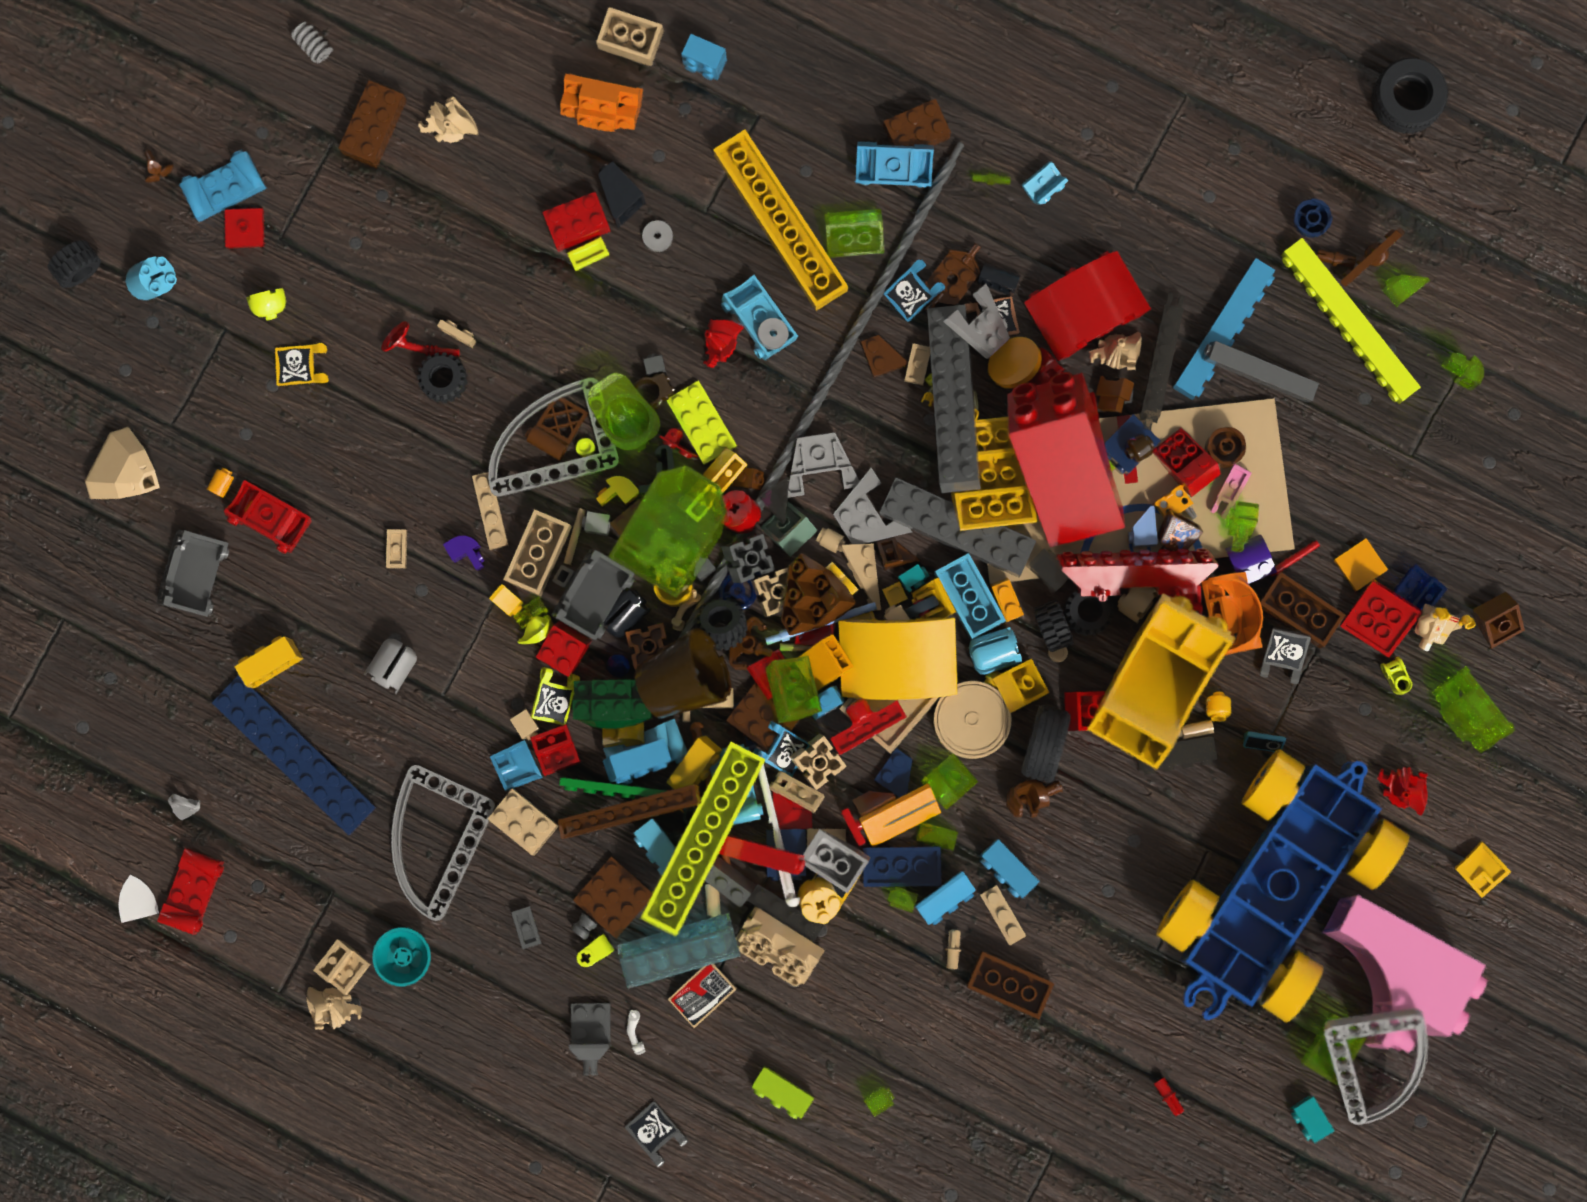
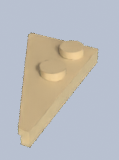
(863, 565)

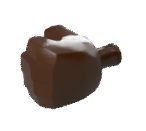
(1033, 795)

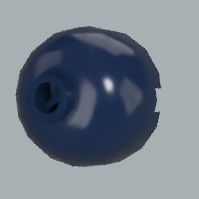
(1312, 218)

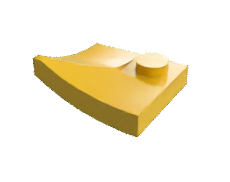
(1482, 869)

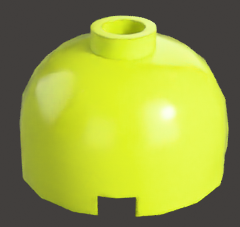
(267, 303)

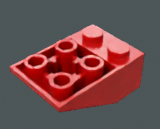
(1187, 462)

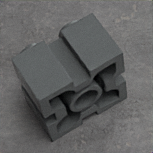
(743, 568)

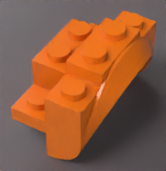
(599, 103)
(1239, 610)

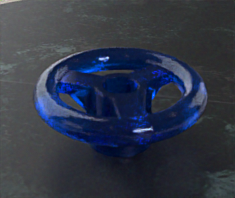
(748, 602)

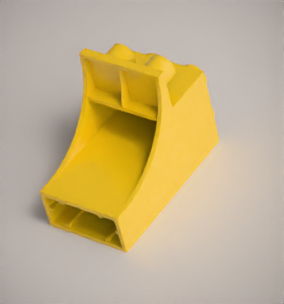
(1160, 679)

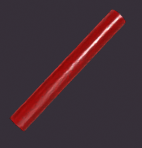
(1295, 557)

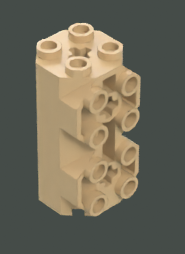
(774, 942)

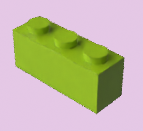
(782, 1093)

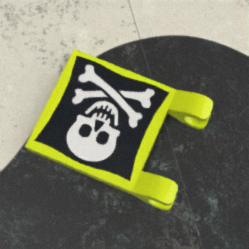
(553, 700)

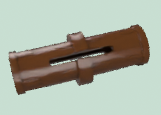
(1336, 258)

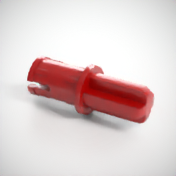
(1169, 1096)

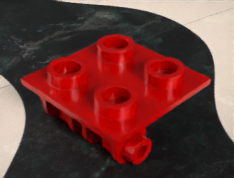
(673, 438)

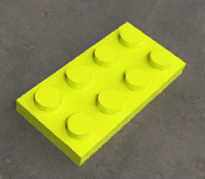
(701, 422)

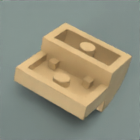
(342, 966)

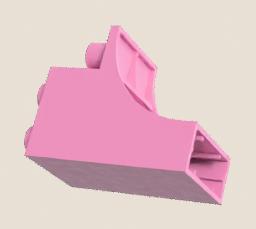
(1406, 971)

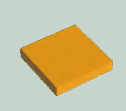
(1360, 564)

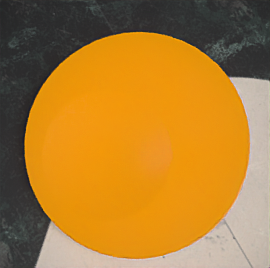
(1015, 362)

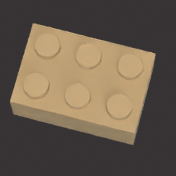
(630, 36)
(523, 822)

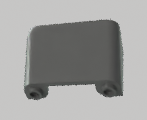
(191, 572)
(592, 594)

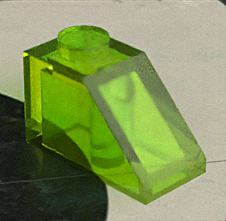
(1403, 287)

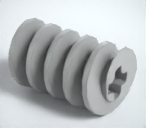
(311, 44)

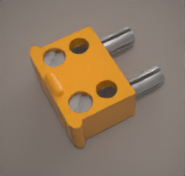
(1172, 501)

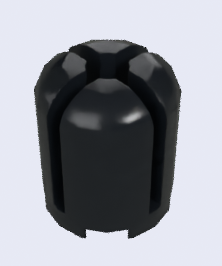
(630, 616)

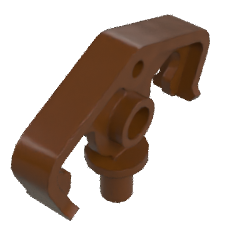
(749, 645)

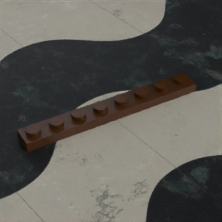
(629, 811)

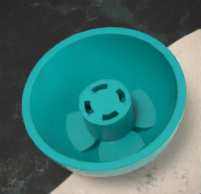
(393, 963)

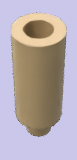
(1196, 729)
(712, 901)

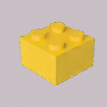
(1021, 685)

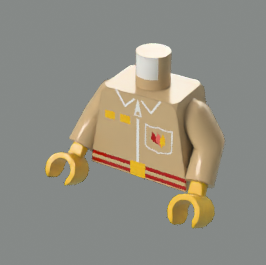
(1437, 624)

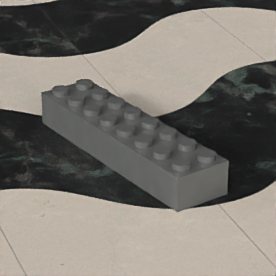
(937, 520)

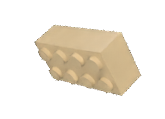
(537, 553)

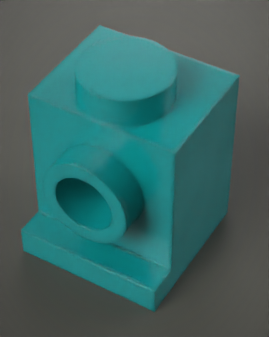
(913, 578)

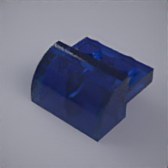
(1420, 588)

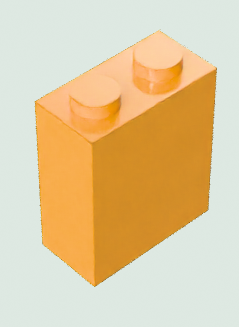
(827, 661)

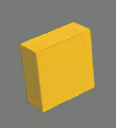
(894, 594)

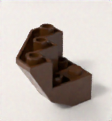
(812, 596)

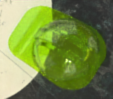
(623, 412)

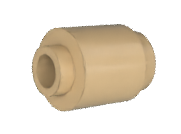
(830, 539)

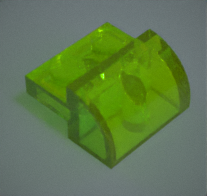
(1468, 372)

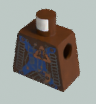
(1178, 532)

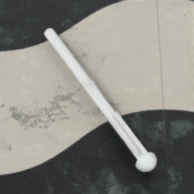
(785, 877)

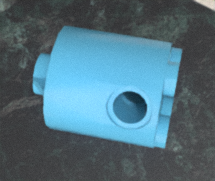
(150, 278)

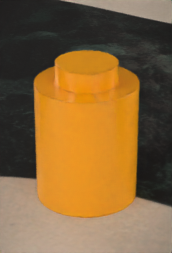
(220, 482)

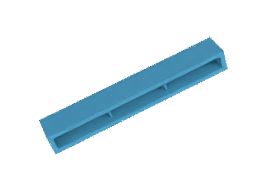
(1226, 326)

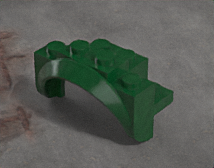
(609, 704)

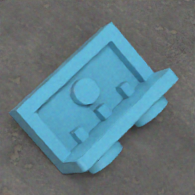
(1044, 183)

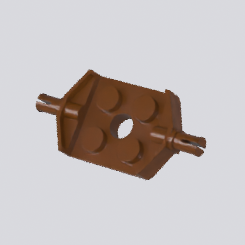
(960, 265)

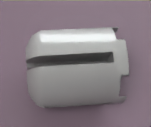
(383, 660)

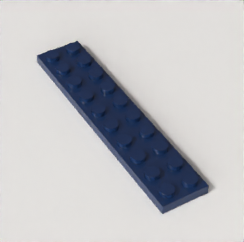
(294, 755)

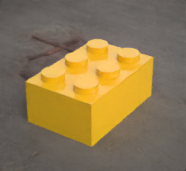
(268, 662)

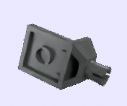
(590, 1033)

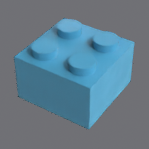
(704, 57)

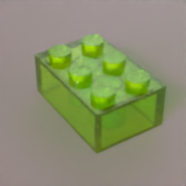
(1319, 1057)

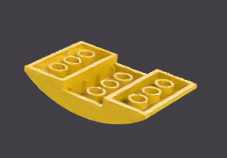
(1003, 491)
(899, 658)

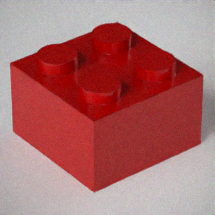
(563, 648)

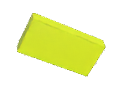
(588, 253)

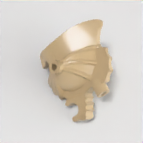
(449, 122)
(1118, 351)
(330, 1007)

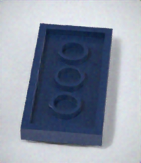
(902, 867)

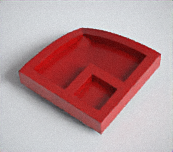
(790, 814)

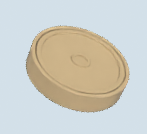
(972, 721)

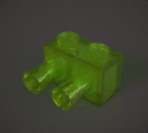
(1241, 523)

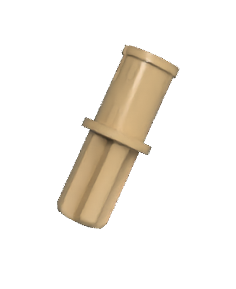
(953, 949)

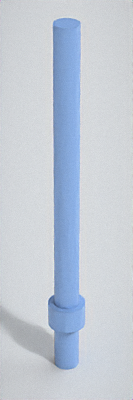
(784, 636)

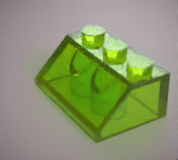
(854, 233)
(793, 689)

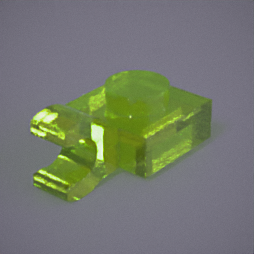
(533, 608)

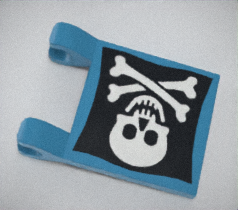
(910, 293)
(782, 748)

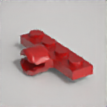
(866, 724)

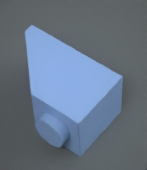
(1144, 531)

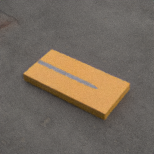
(900, 815)

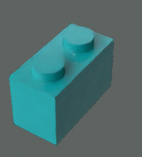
(1312, 1119)

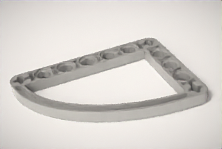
(562, 467)
(461, 848)
(1344, 1032)

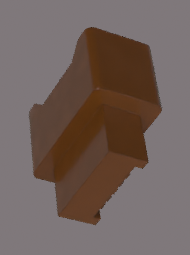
(1113, 394)

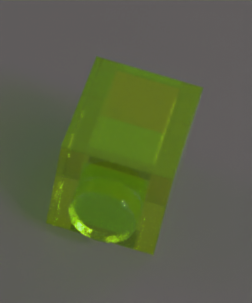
(879, 1101)

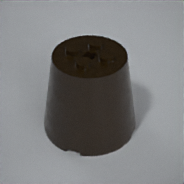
(683, 676)

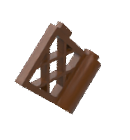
(549, 440)

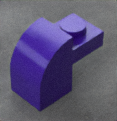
(464, 546)

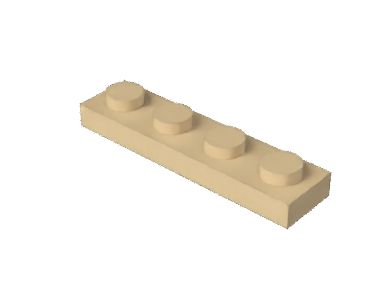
(490, 512)

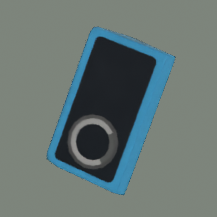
(1263, 741)

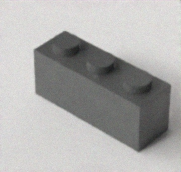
(730, 882)

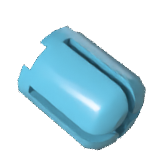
(994, 651)

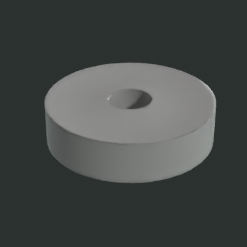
(662, 243)
(769, 341)

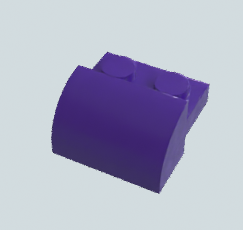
(1254, 559)

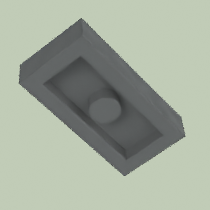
(526, 927)

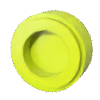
(585, 447)

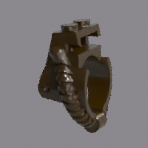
(661, 383)

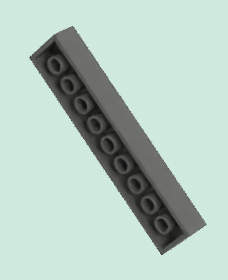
(953, 403)

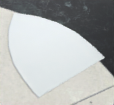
(136, 900)

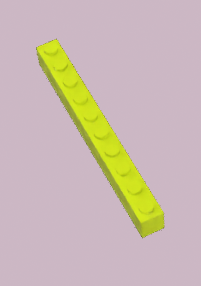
(1350, 321)

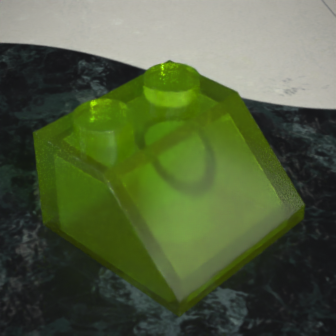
(949, 781)

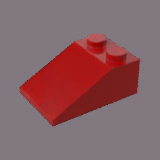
(1082, 708)

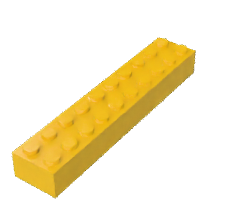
(780, 220)

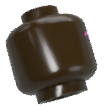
(1139, 448)

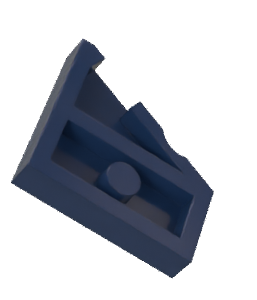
(896, 773)

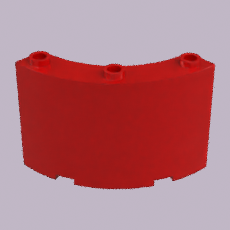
(1086, 304)

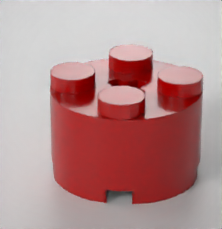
(741, 512)

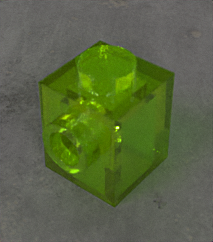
(902, 899)

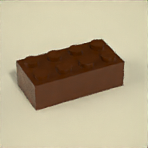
(372, 124)
(1301, 610)
(1010, 985)

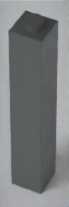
(1260, 371)

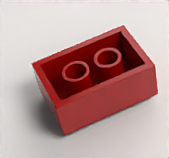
(576, 221)

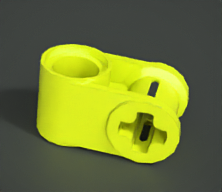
(1396, 674)
(597, 949)

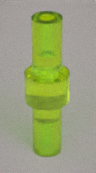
(991, 179)

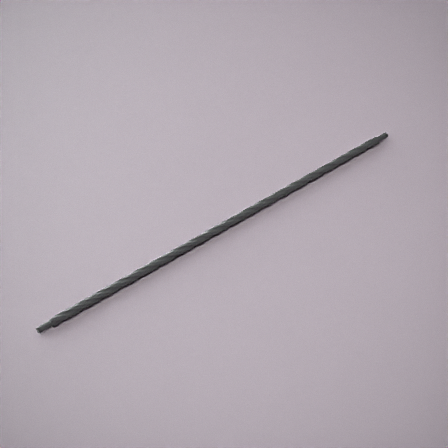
(835, 367)

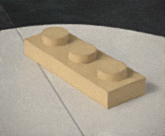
(1003, 915)

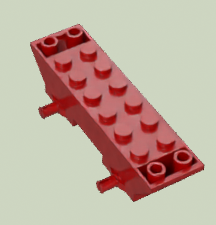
(1166, 570)

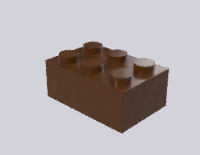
(918, 126)

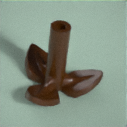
(155, 168)

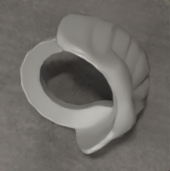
(183, 807)

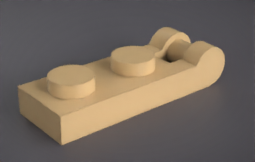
(797, 791)

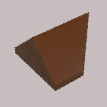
(894, 554)

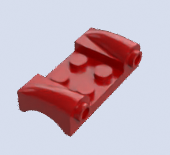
(268, 516)
(191, 891)

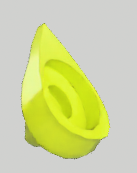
(537, 630)

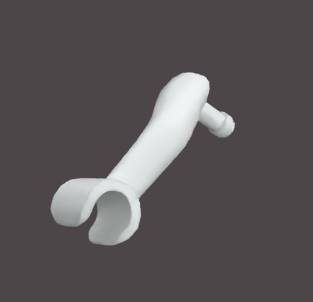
(632, 1022)

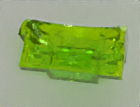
(1471, 711)

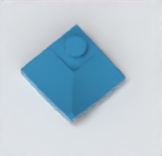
(516, 766)

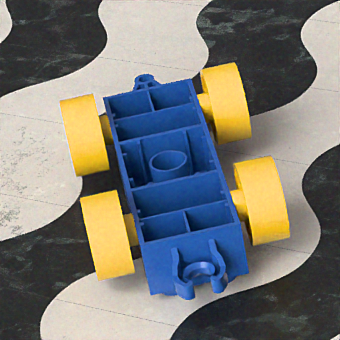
(1252, 926)

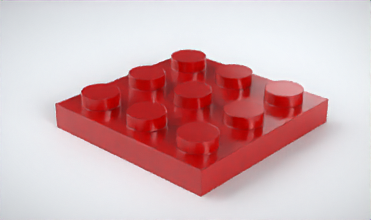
(1381, 618)

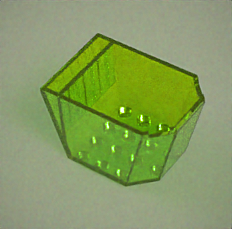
(685, 508)

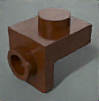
(749, 478)

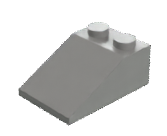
(835, 860)

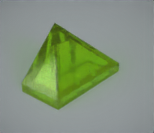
(937, 836)

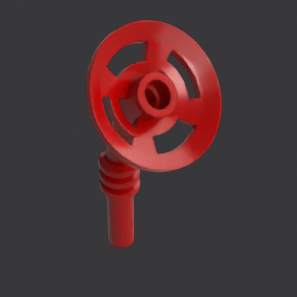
(398, 339)

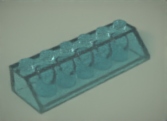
(670, 955)

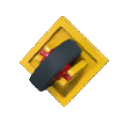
(931, 602)

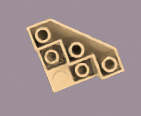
(121, 468)

